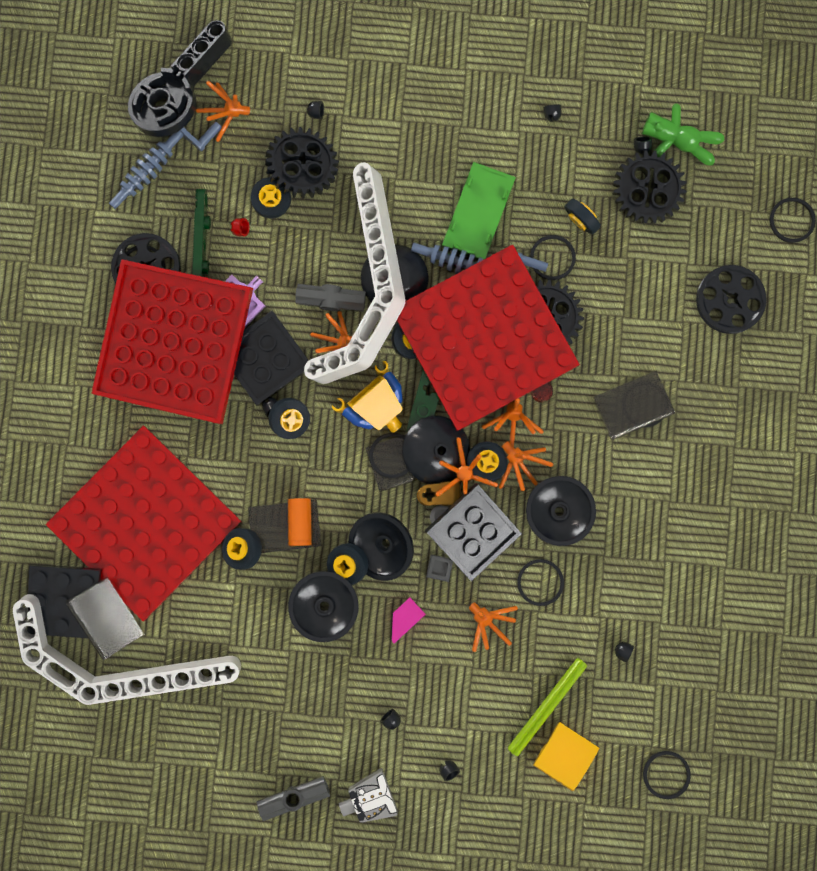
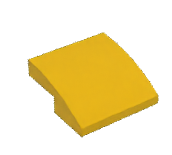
(566, 756)

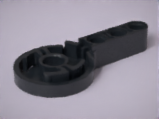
(179, 85)

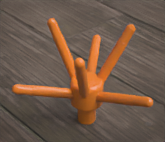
(231, 109)
(343, 340)
(513, 413)
(516, 458)
(464, 472)
(485, 618)

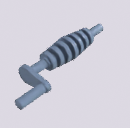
(153, 162)
(461, 262)

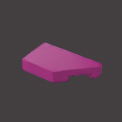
(405, 618)

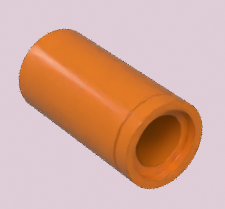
(299, 522)

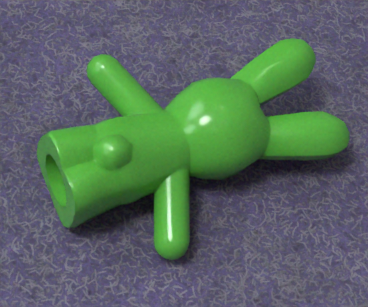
(683, 137)

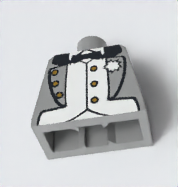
(370, 798)

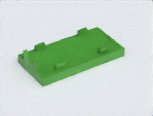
(479, 211)

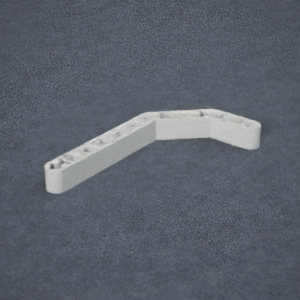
(375, 223)
(122, 680)

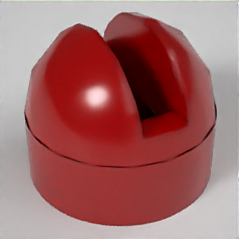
(240, 227)

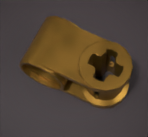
(447, 498)

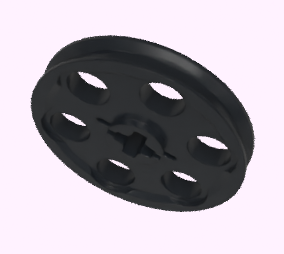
(143, 254)
(734, 288)

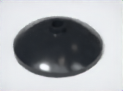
(412, 271)
(421, 447)
(577, 507)
(384, 560)
(306, 611)

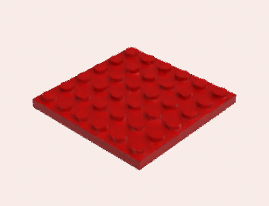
(485, 337)
(172, 341)
(144, 522)

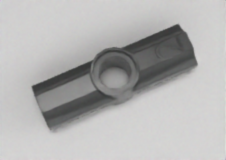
(330, 297)
(279, 804)

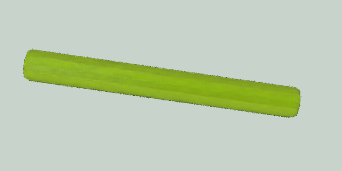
(547, 707)

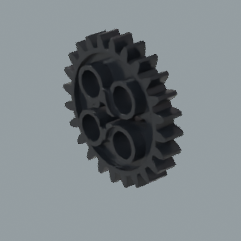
(300, 144)
(630, 184)
(568, 322)

